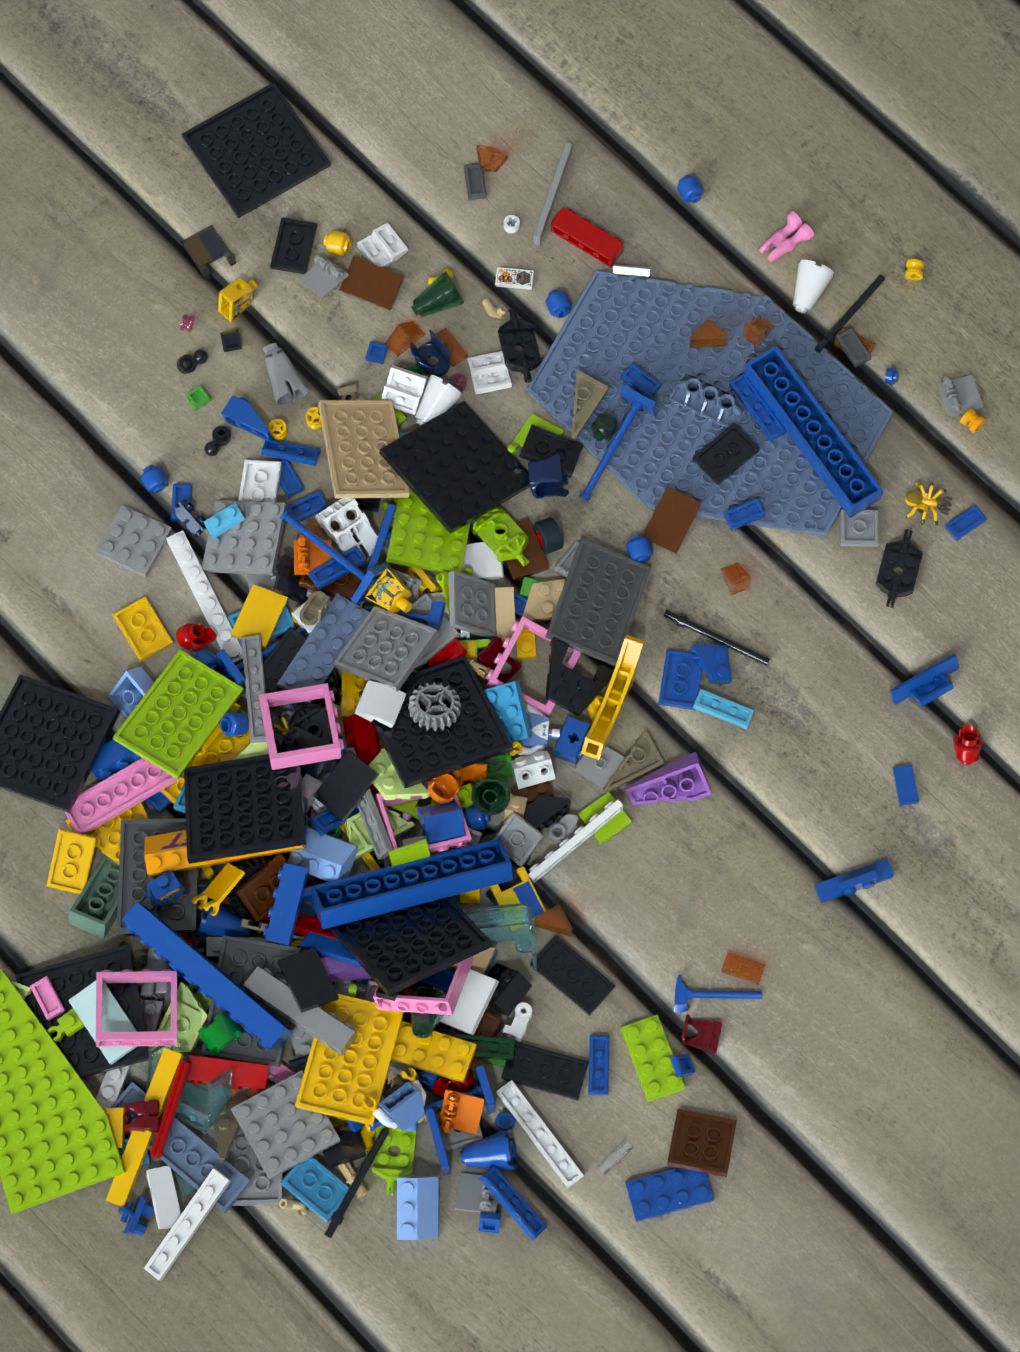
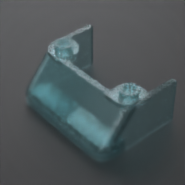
(507, 924)
(197, 1104)

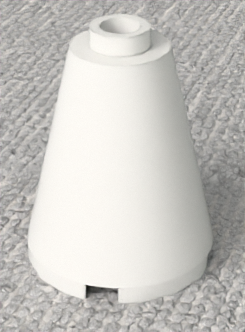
(810, 284)
(436, 399)

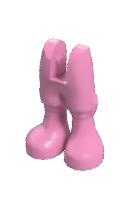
(780, 240)

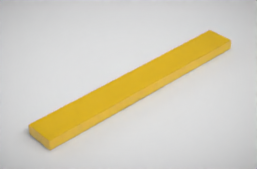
(140, 1141)

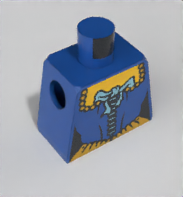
(165, 890)

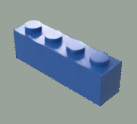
(112, 759)
(287, 904)

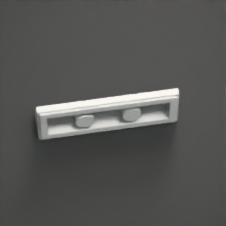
(163, 1196)

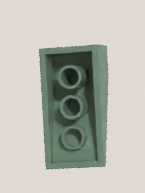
(98, 901)

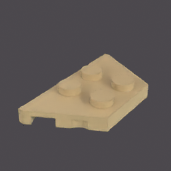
(543, 600)

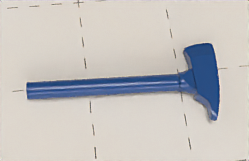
(433, 618)
(682, 994)

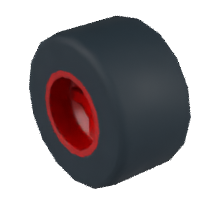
(548, 535)

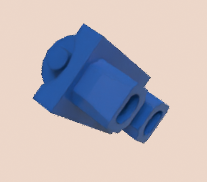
(140, 1208)

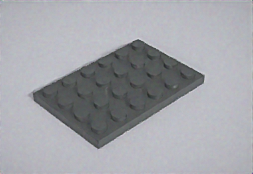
(598, 601)
(134, 879)
(238, 960)

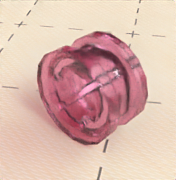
(187, 323)
(457, 377)

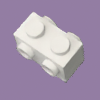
(532, 769)

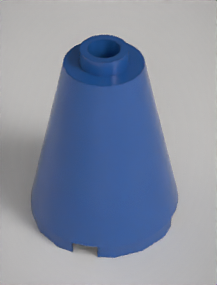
(223, 923)
(490, 1151)

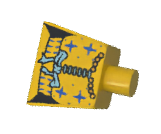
(236, 298)
(390, 593)

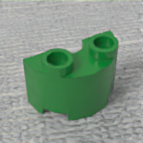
(220, 1033)

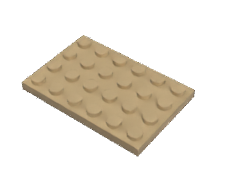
(353, 439)

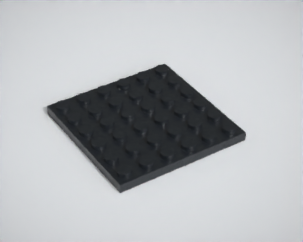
(256, 150)
(456, 467)
(50, 741)
(428, 754)
(242, 808)
(411, 942)
(71, 978)

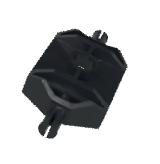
(519, 333)
(902, 555)
(311, 716)
(299, 739)

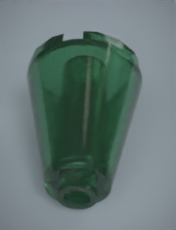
(437, 297)
(491, 794)
(425, 1023)

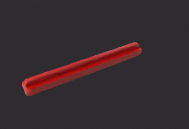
(170, 1108)

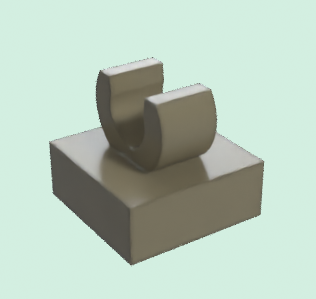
(345, 390)

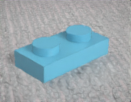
(224, 520)

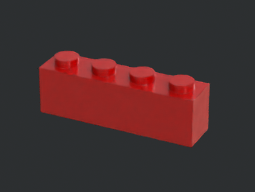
(587, 237)
(362, 736)
(244, 1073)

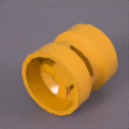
(972, 420)

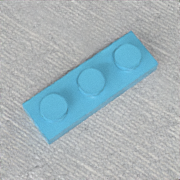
(723, 709)

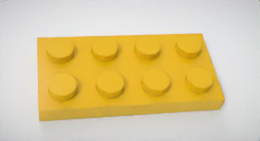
(436, 1054)

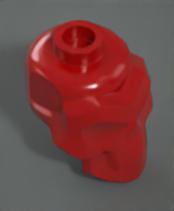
(194, 636)
(968, 744)
(445, 1083)

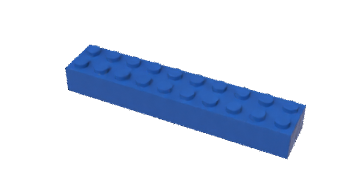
(813, 432)
(411, 883)
(206, 975)

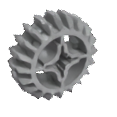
(436, 712)

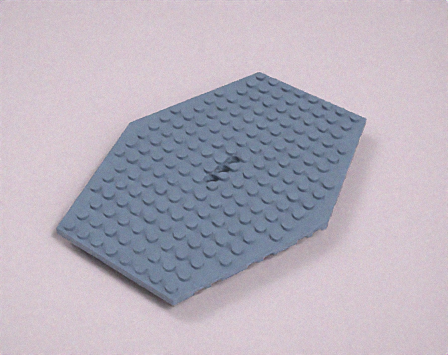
(651, 326)

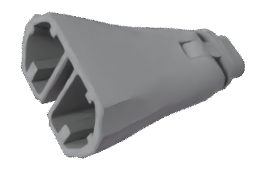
(284, 378)
(158, 990)

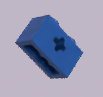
(572, 730)

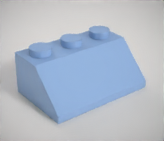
(130, 690)
(325, 856)
(417, 1207)

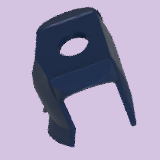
(432, 348)
(547, 477)

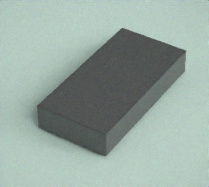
(474, 182)
(853, 347)

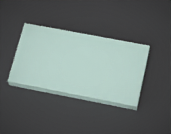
(113, 1018)

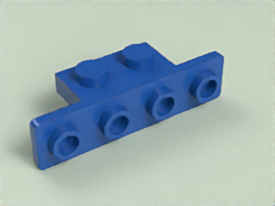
(927, 684)
(855, 880)

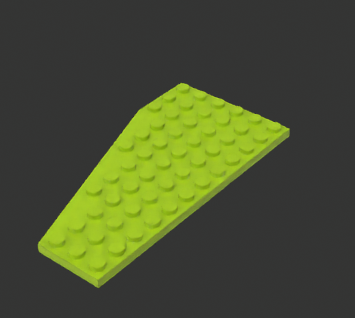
(50, 1122)

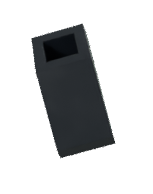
(545, 810)

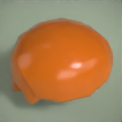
(443, 788)

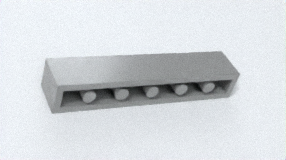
(315, 1022)

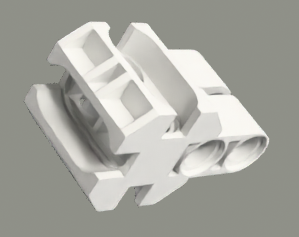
(343, 537)

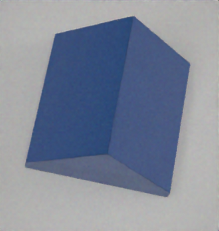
(441, 821)

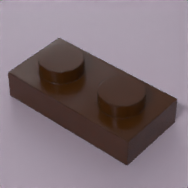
(534, 791)

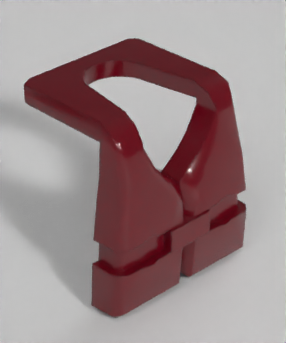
(490, 653)
(708, 1034)
(147, 1116)

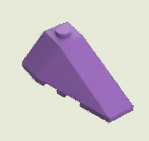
(675, 781)
(343, 971)

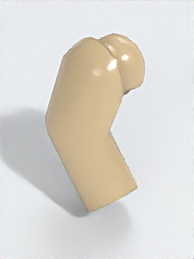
(492, 311)
(294, 1205)

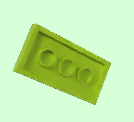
(651, 1058)

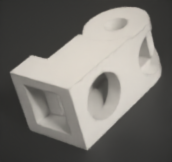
(521, 1021)

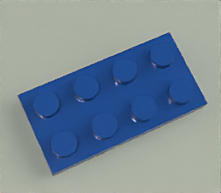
(668, 1192)

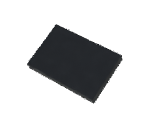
(293, 246)
(543, 444)
(726, 454)
(346, 785)
(307, 979)

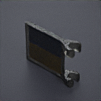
(206, 248)

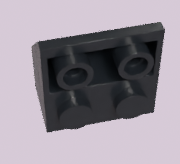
(510, 989)

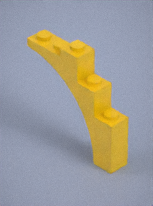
(614, 698)

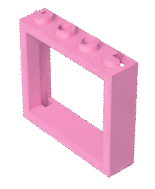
(508, 645)
(307, 755)
(434, 849)
(428, 1004)
(142, 1038)

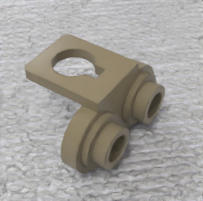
(314, 608)
(138, 950)

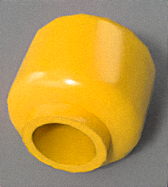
(338, 243)

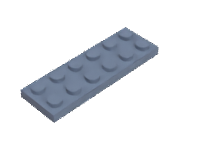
(324, 644)

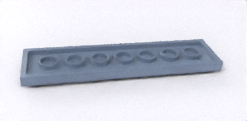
(189, 1154)

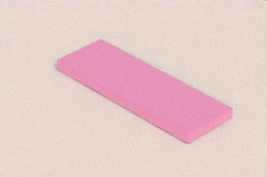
(117, 795)

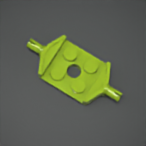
(506, 545)
(391, 1167)

